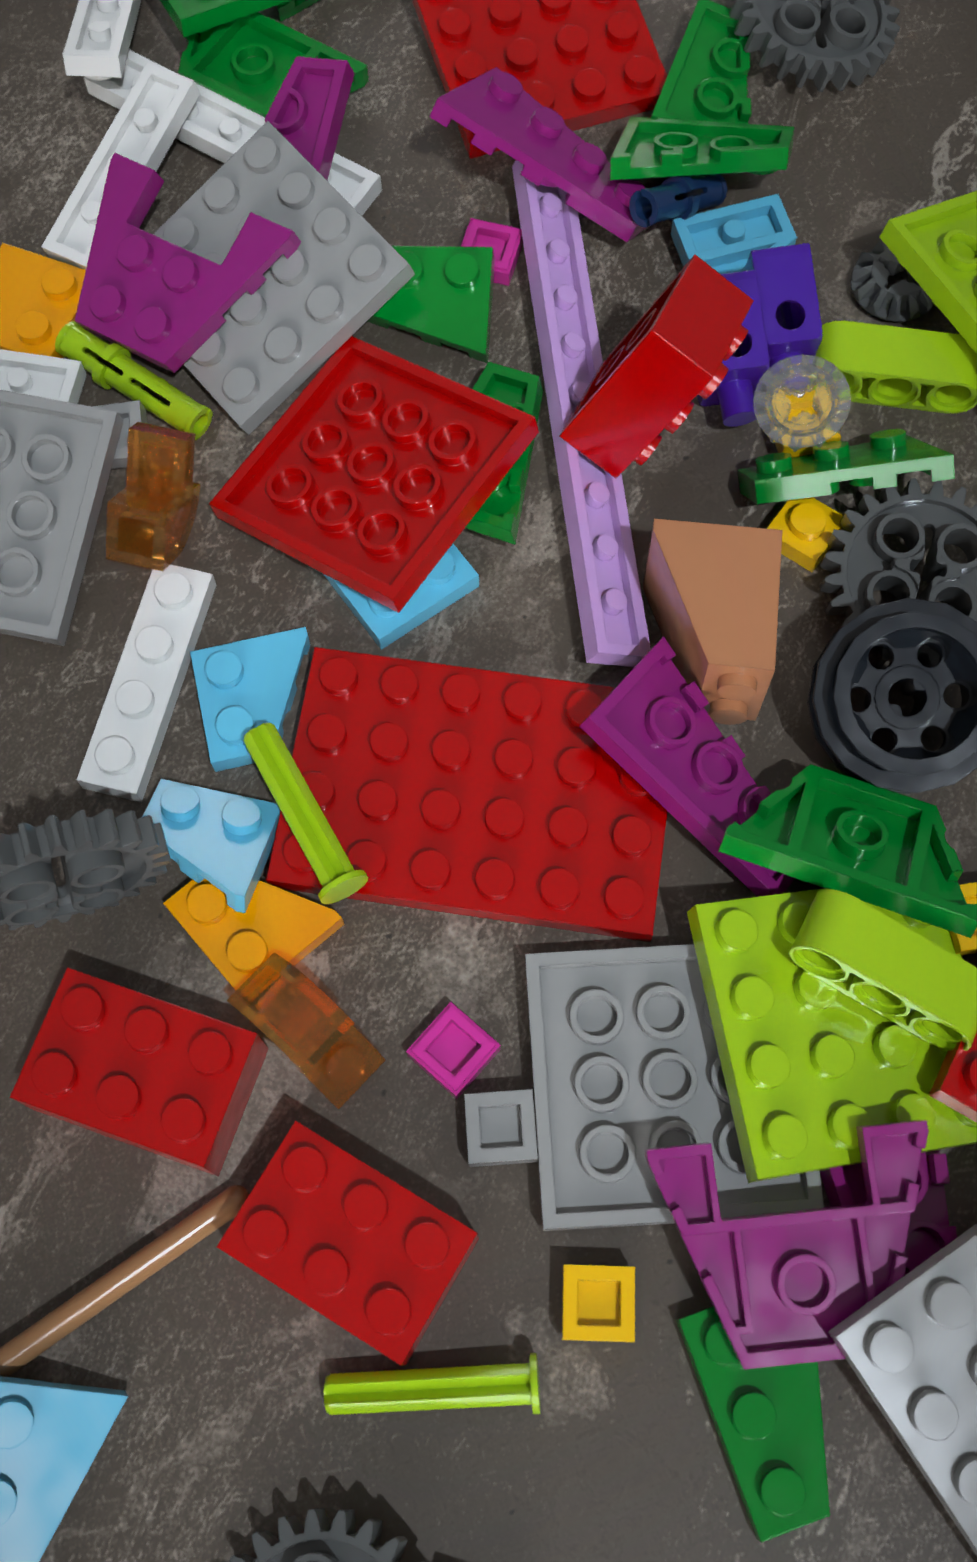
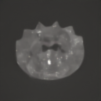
(797, 377)

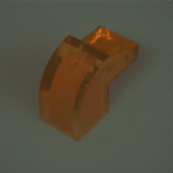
(159, 505)
(307, 1029)

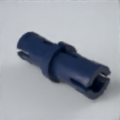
(659, 202)

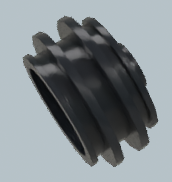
(845, 665)

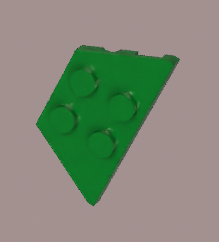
(252, 58)
(858, 843)

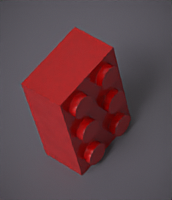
(660, 369)
(141, 1071)
(349, 1243)

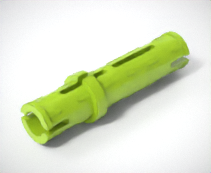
(83, 346)

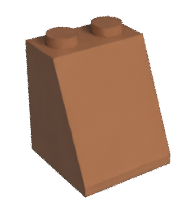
(718, 609)

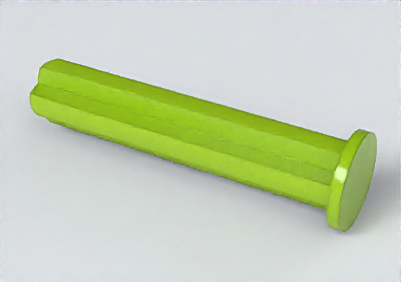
(303, 815)
(434, 1388)

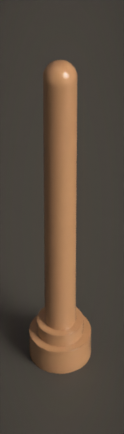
(120, 1280)

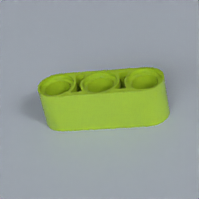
(902, 366)
(889, 969)

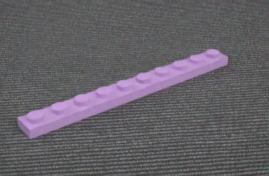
(591, 497)

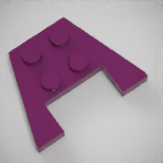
(156, 293)
(798, 1272)

